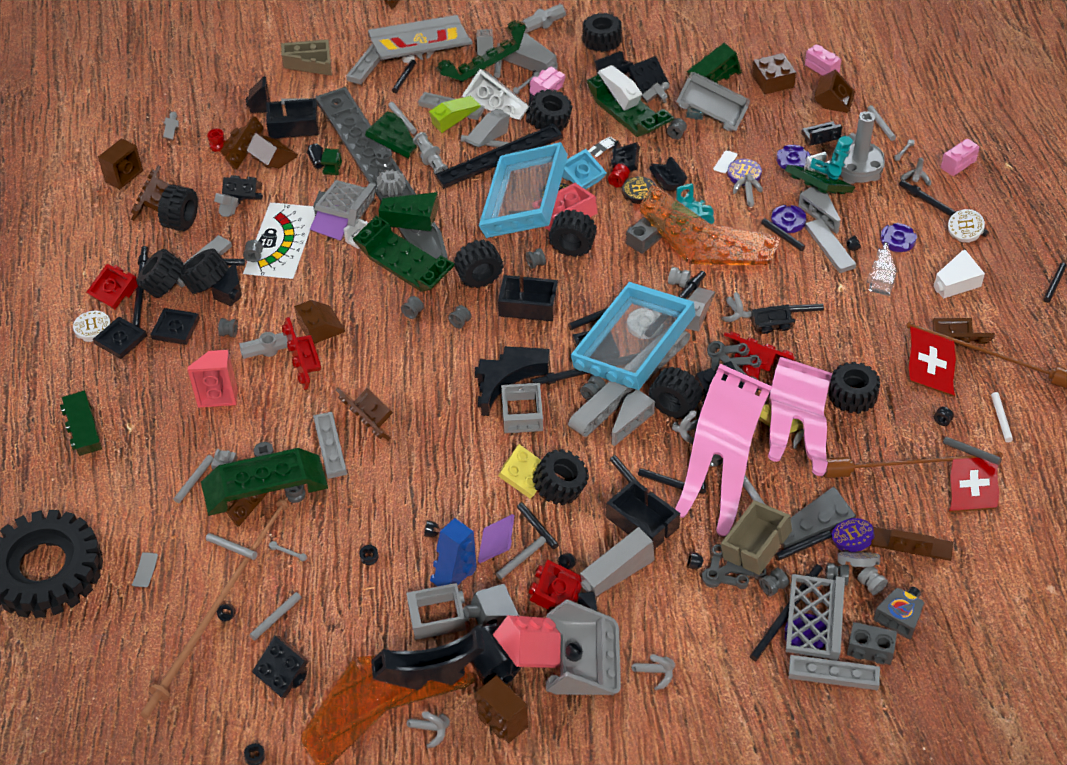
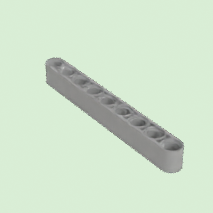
(613, 396)

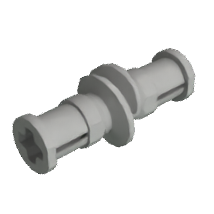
(429, 153)

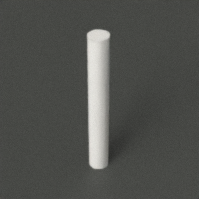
(1002, 417)

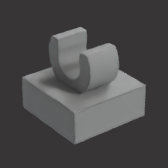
(223, 457)

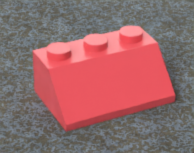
(574, 198)
(213, 379)
(530, 641)

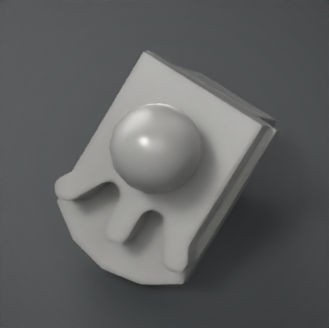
(656, 90)
(170, 125)
(227, 204)

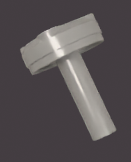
(865, 159)

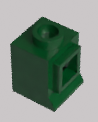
(332, 161)

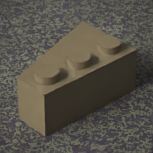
(308, 56)

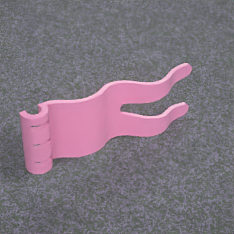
(799, 394)
(725, 430)

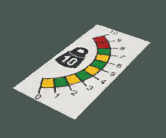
(283, 240)

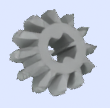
(391, 183)

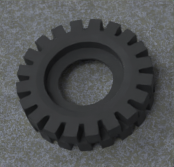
(79, 570)

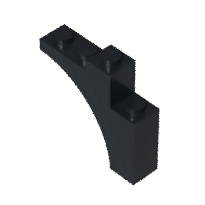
(513, 366)
(438, 664)

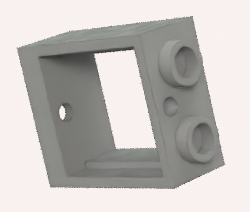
(522, 422)
(433, 596)

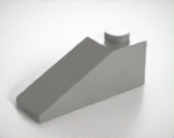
(484, 41)
(489, 128)
(820, 206)
(702, 300)
(634, 411)

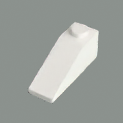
(621, 87)

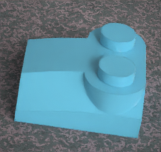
(583, 170)

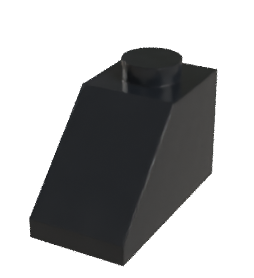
(258, 97)
(228, 288)

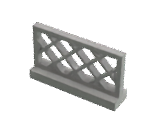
(358, 198)
(834, 614)

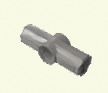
(544, 18)
(267, 344)

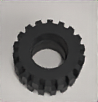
(602, 32)
(550, 108)
(178, 207)
(572, 233)
(478, 264)
(203, 271)
(160, 273)
(675, 392)
(858, 398)
(569, 468)

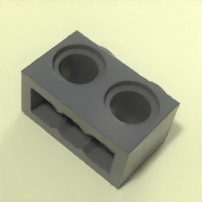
(642, 236)
(873, 639)

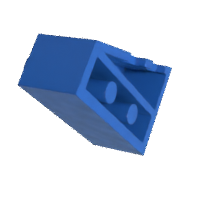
(456, 554)

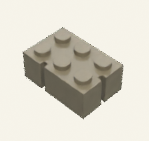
(756, 537)

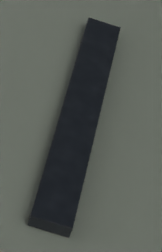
(490, 159)

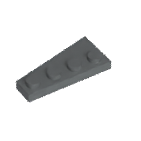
(818, 517)

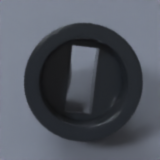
(853, 243)
(430, 525)
(566, 559)
(694, 560)
(226, 616)
(571, 654)

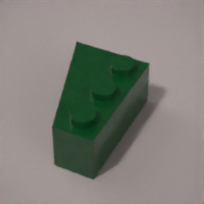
(718, 64)
(410, 211)
(80, 423)

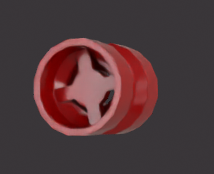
(216, 139)
(618, 175)

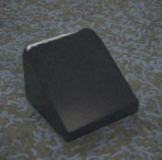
(588, 600)

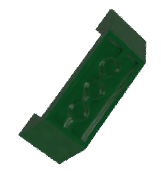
(515, 32)
(637, 119)
(401, 256)
(261, 476)

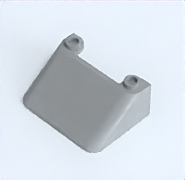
(713, 100)
(600, 663)

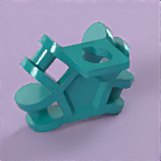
(836, 163)
(702, 210)

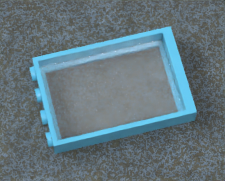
(523, 190)
(633, 335)

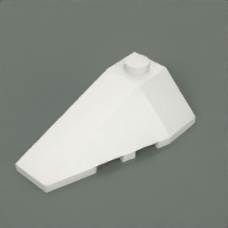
(495, 95)

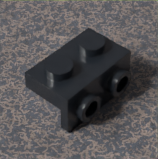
(616, 60)
(822, 133)
(626, 155)
(669, 174)
(240, 187)
(772, 318)

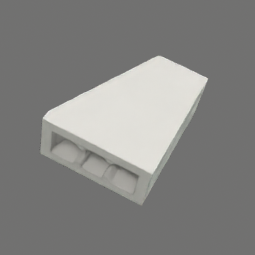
(958, 276)

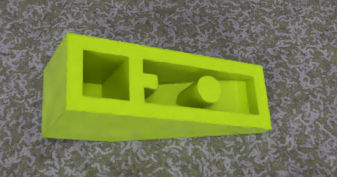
(452, 112)

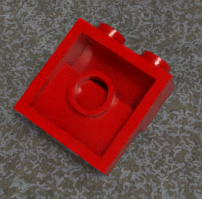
(112, 286)
(554, 585)

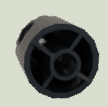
(493, 659)

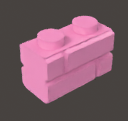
(822, 60)
(547, 79)
(959, 157)

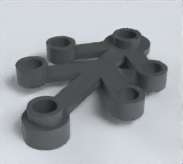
(721, 355)
(721, 573)

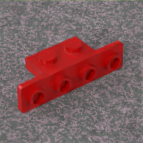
(304, 353)
(766, 353)

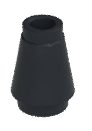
(315, 154)

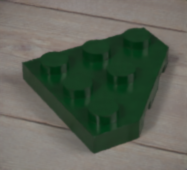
(393, 134)
(818, 179)

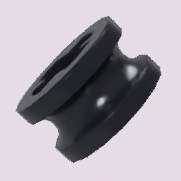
(943, 416)
(369, 560)
(257, 760)

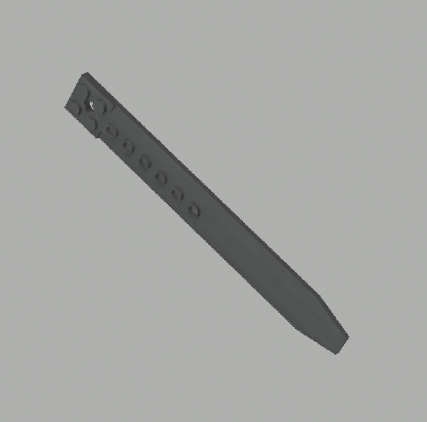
(351, 127)

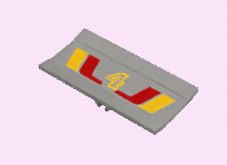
(419, 37)

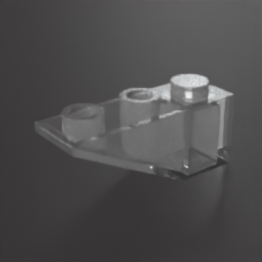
(883, 273)

